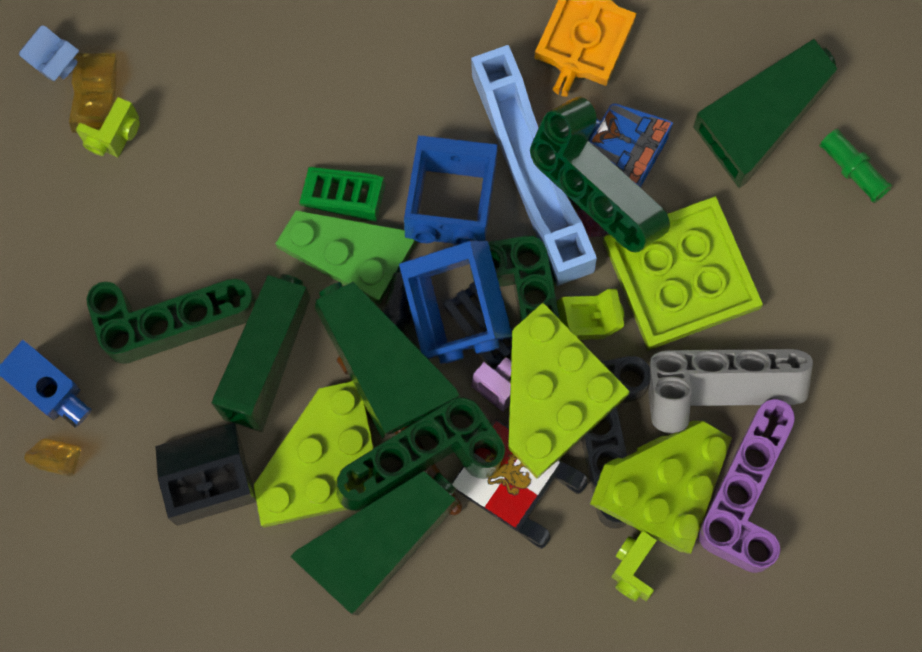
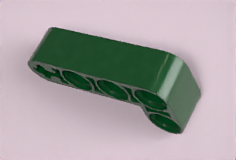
(592, 180)
(524, 277)
(174, 311)
(416, 460)

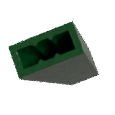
(761, 112)
(262, 353)
(382, 362)
(373, 544)

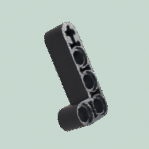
(612, 443)

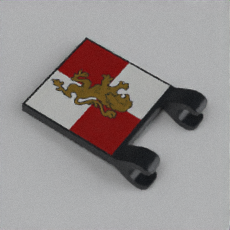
(514, 490)

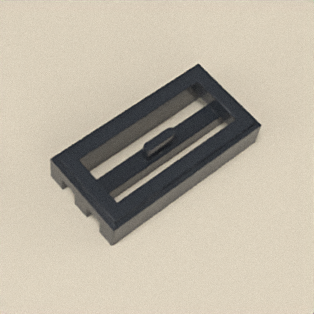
(463, 297)

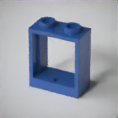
(456, 158)
(424, 306)

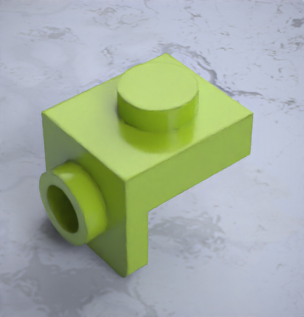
(117, 128)
(592, 315)
(632, 555)

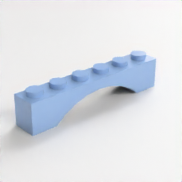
(515, 128)

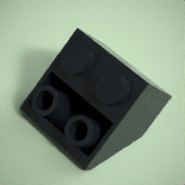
(203, 475)

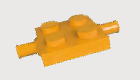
(584, 40)

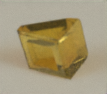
(53, 457)

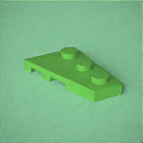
(347, 250)

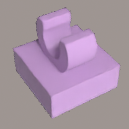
(494, 383)

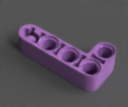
(752, 481)

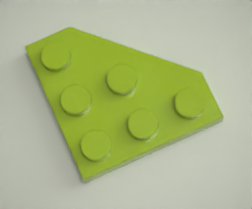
(554, 391)
(305, 468)
(665, 484)

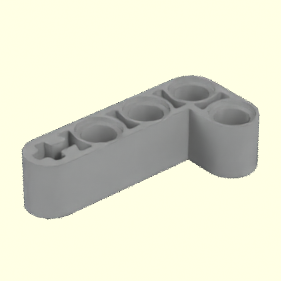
(723, 378)

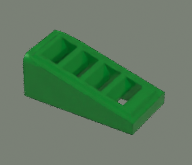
(353, 208)

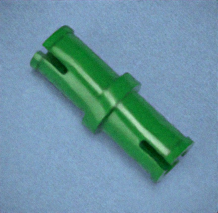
(855, 165)

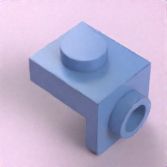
(49, 54)

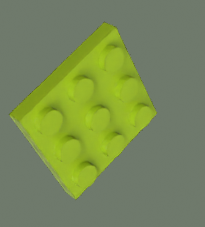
(685, 277)

